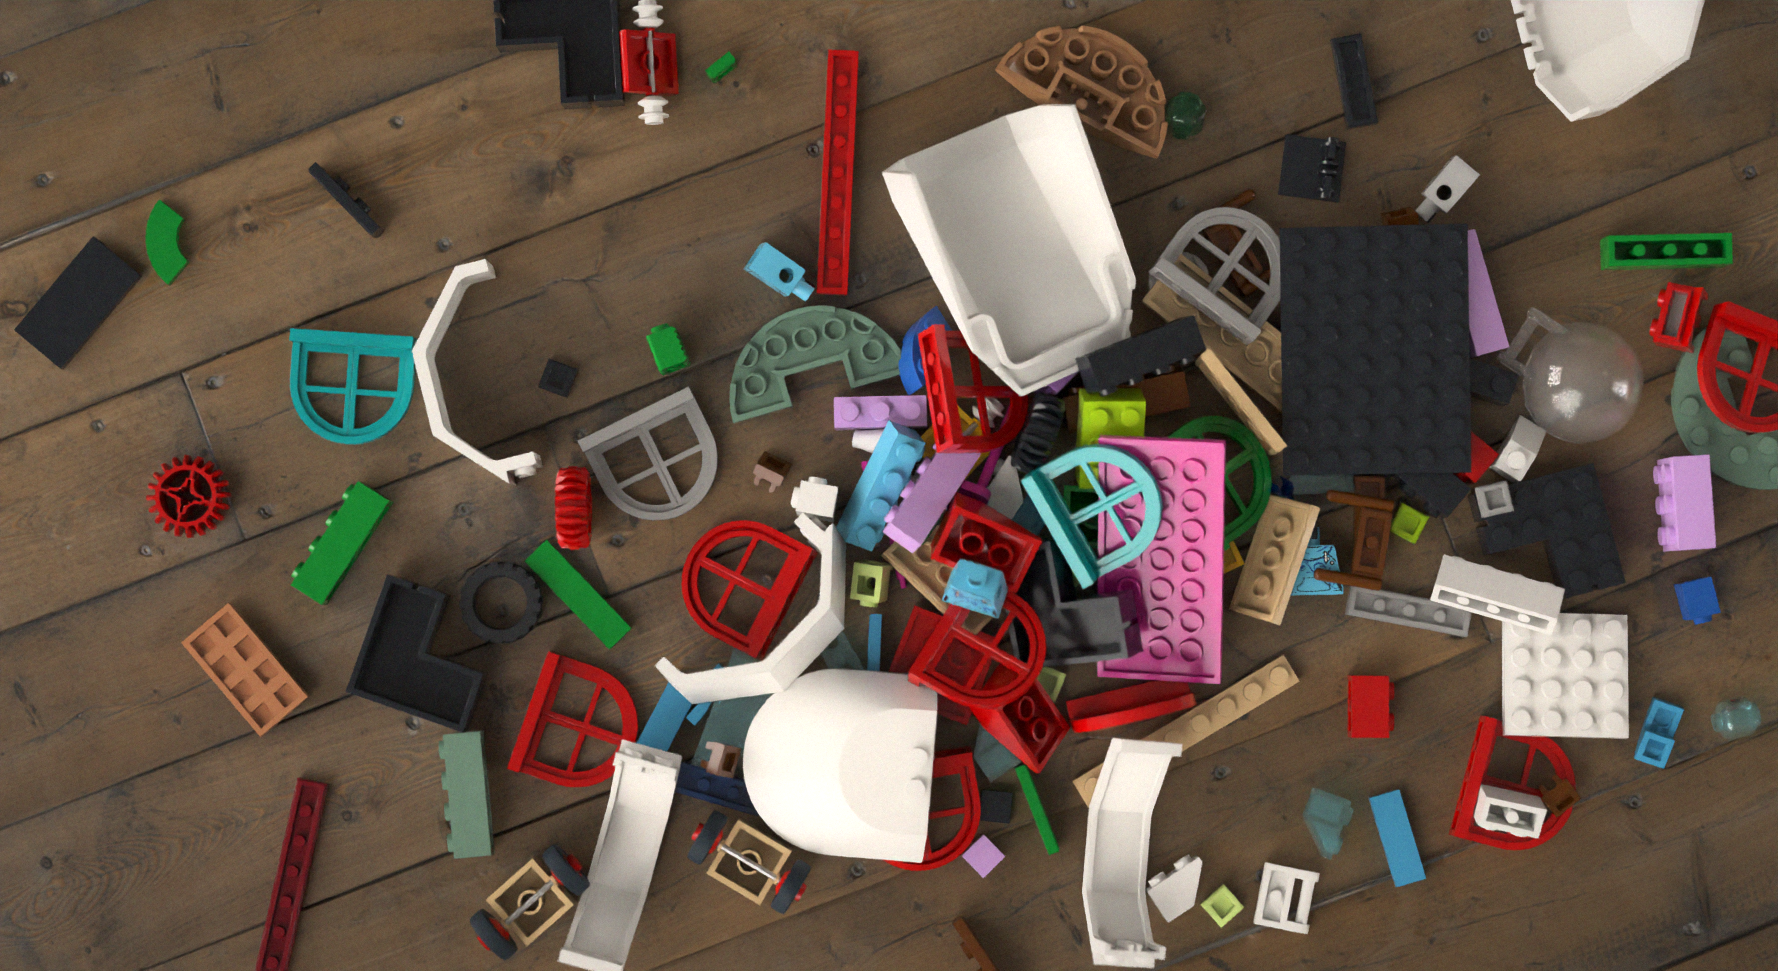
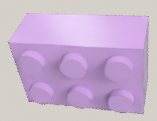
(1685, 503)

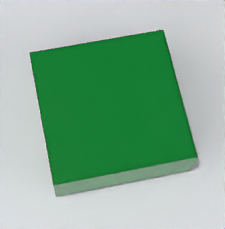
(721, 67)

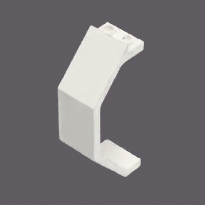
(424, 357)
(796, 650)
(1119, 852)
(623, 858)

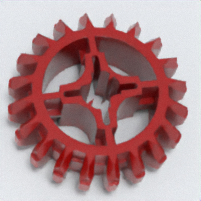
(162, 489)
(573, 507)

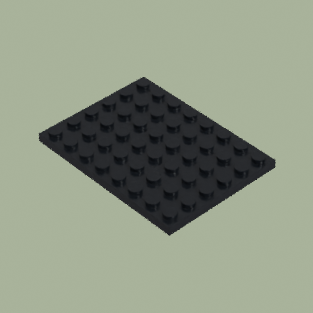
(1375, 349)

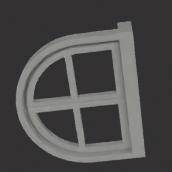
(1204, 298)
(639, 425)

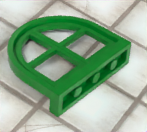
(1251, 452)

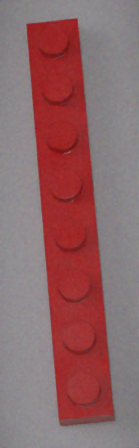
(837, 172)

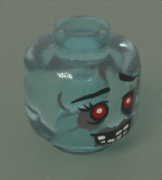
(1736, 718)

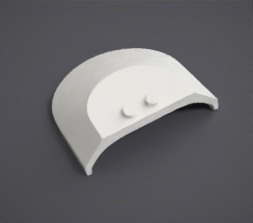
(845, 763)

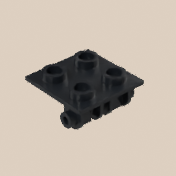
(1312, 168)

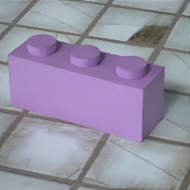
(875, 411)

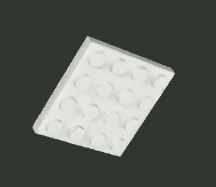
(1568, 679)

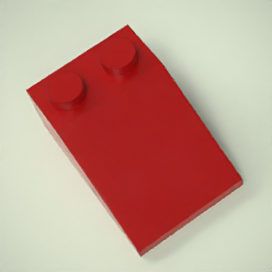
(985, 538)
(1026, 726)

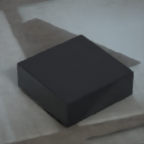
(558, 378)
(995, 806)

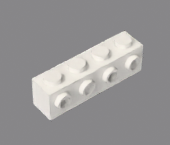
(1498, 594)

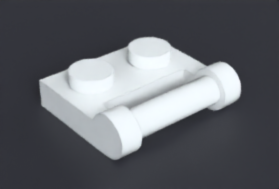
(1276, 896)

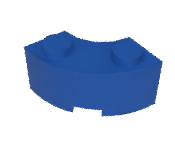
(911, 361)

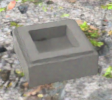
(1494, 499)

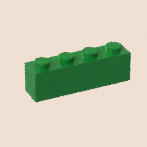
(1666, 251)
(341, 543)

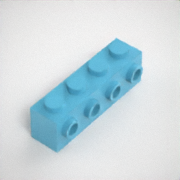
(880, 485)

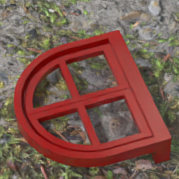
(1754, 327)
(943, 396)
(776, 600)
(950, 627)
(1128, 705)
(540, 712)
(948, 763)
(1476, 774)

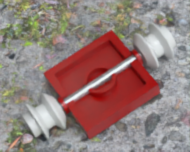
(649, 62)

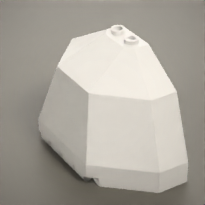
(1603, 50)

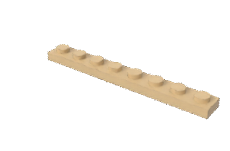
(1211, 714)

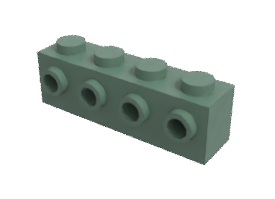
(468, 794)

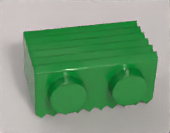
(667, 349)

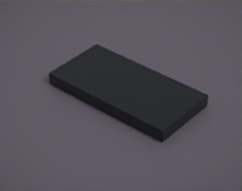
(78, 303)

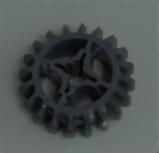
(1038, 432)

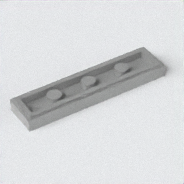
(1407, 611)

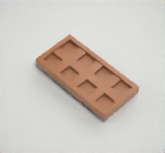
(245, 669)

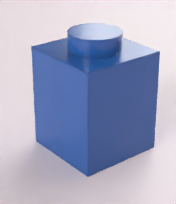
(1697, 600)

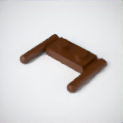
(1226, 238)
(1370, 541)

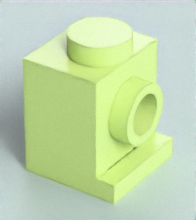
(861, 587)

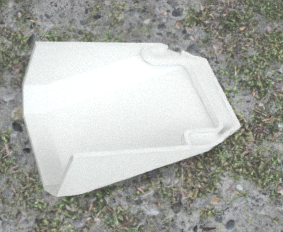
(1020, 242)

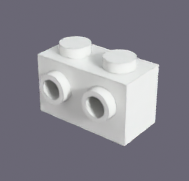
(815, 499)
(1509, 811)

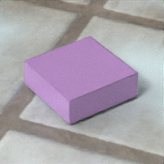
(983, 855)

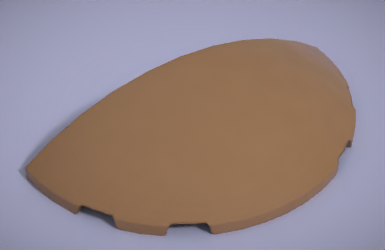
(1098, 75)

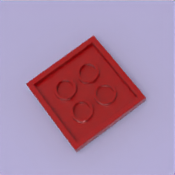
(956, 664)

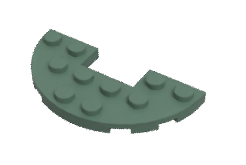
(803, 342)
(1734, 456)

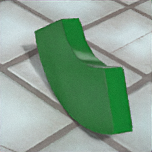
(163, 242)

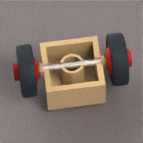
(749, 861)
(530, 901)

